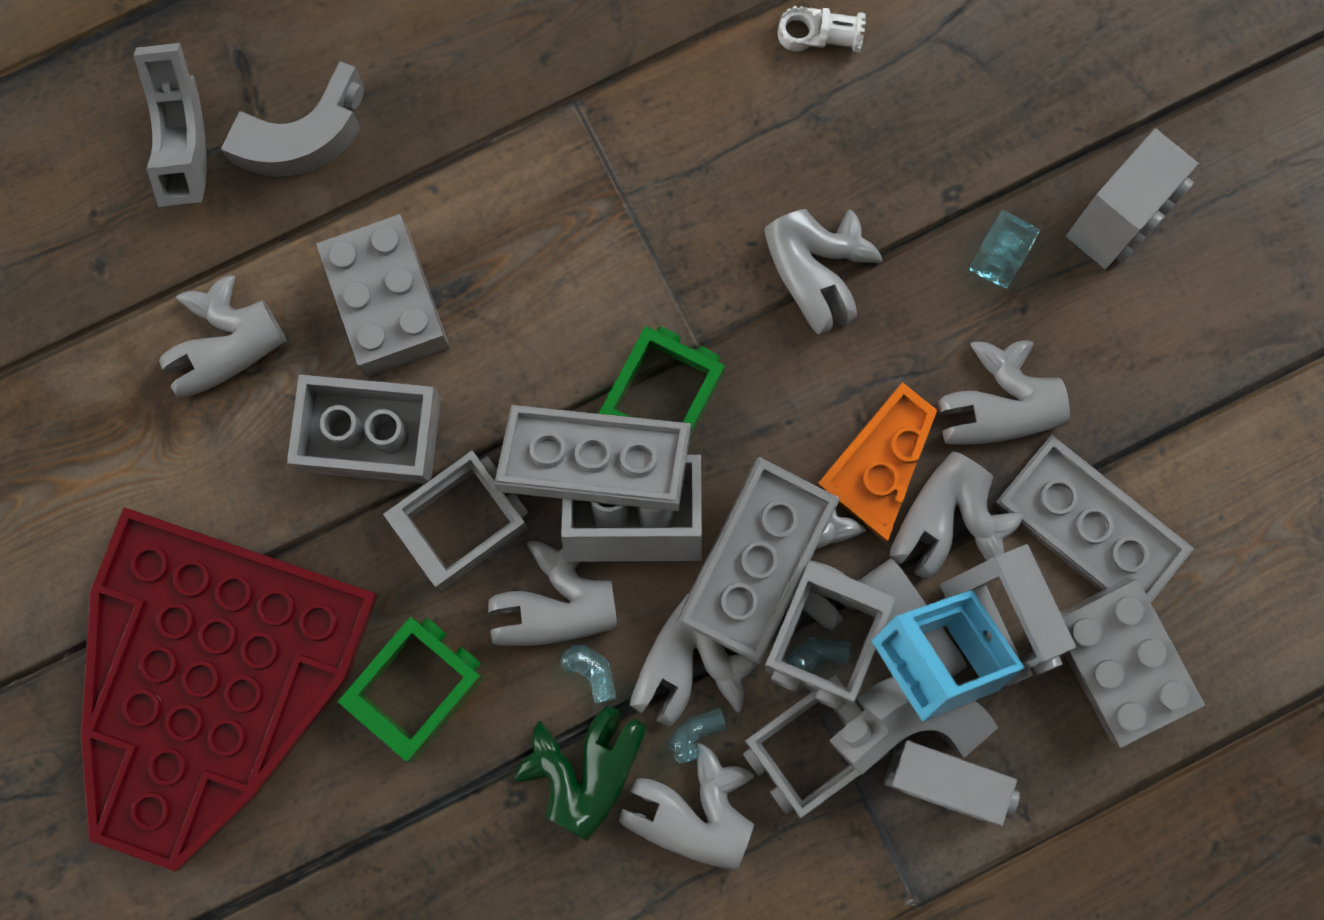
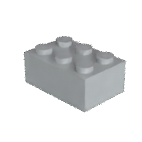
(1133, 200)
(382, 296)
(364, 429)
(636, 533)
(1128, 663)

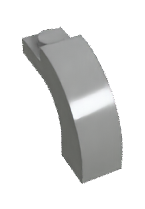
(178, 133)
(302, 144)
(891, 718)

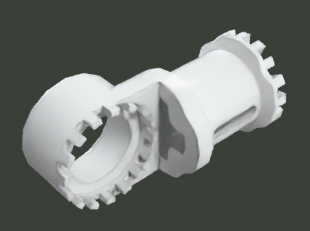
(823, 29)

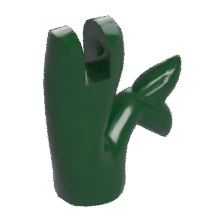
(605, 771)

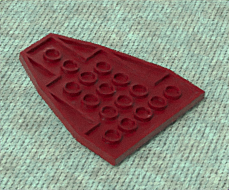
(201, 681)

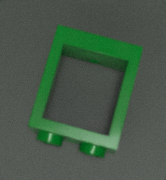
(668, 343)
(381, 724)

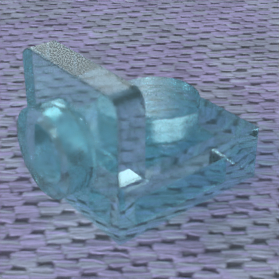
(1004, 249)

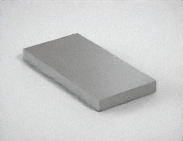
(593, 457)
(1092, 521)
(758, 560)

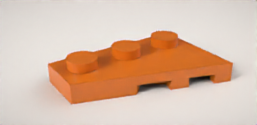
(881, 460)

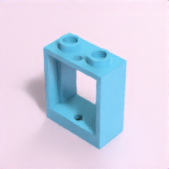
(922, 672)

